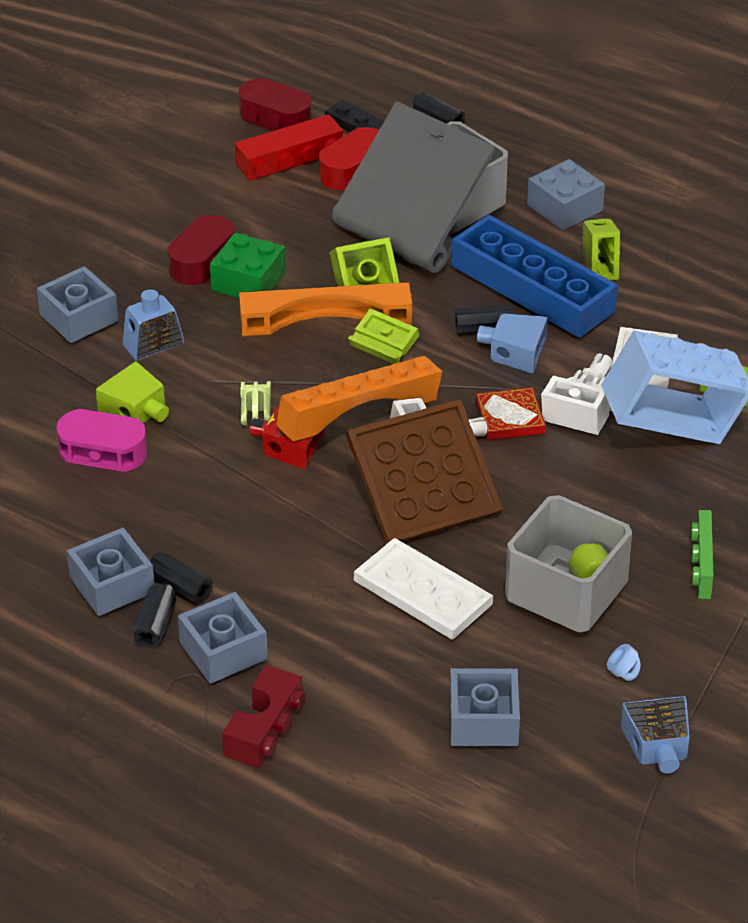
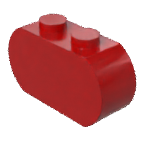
(342, 158)

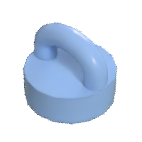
(622, 661)

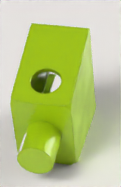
(602, 240)
(133, 395)

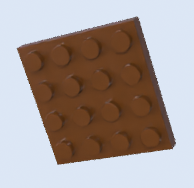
(424, 472)

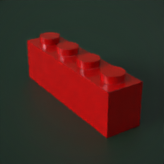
(286, 147)

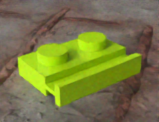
(383, 336)

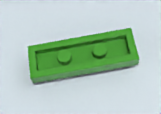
(702, 554)

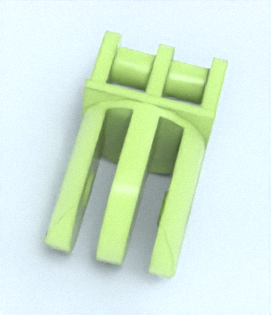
(255, 399)

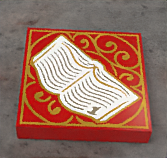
(510, 413)

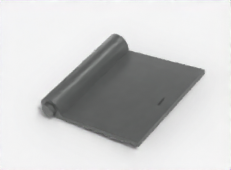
(413, 185)

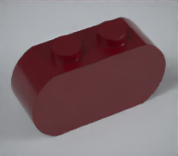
(273, 104)
(197, 247)

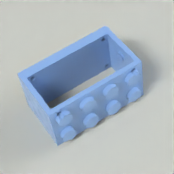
(671, 410)

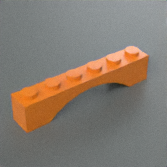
(270, 310)
(313, 408)

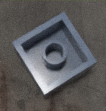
(565, 194)
(77, 304)
(110, 571)
(222, 637)
(484, 707)

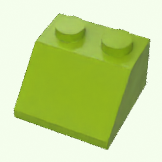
(364, 263)

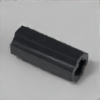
(437, 108)
(469, 319)
(181, 577)
(154, 615)

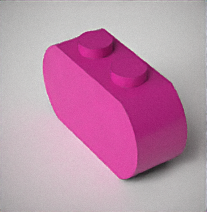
(102, 440)

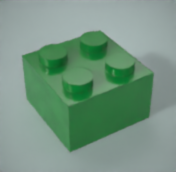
(247, 266)

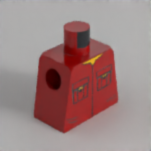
(280, 446)

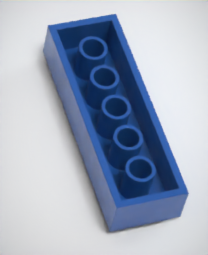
(534, 275)

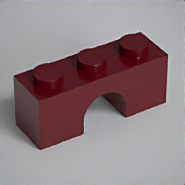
(255, 736)

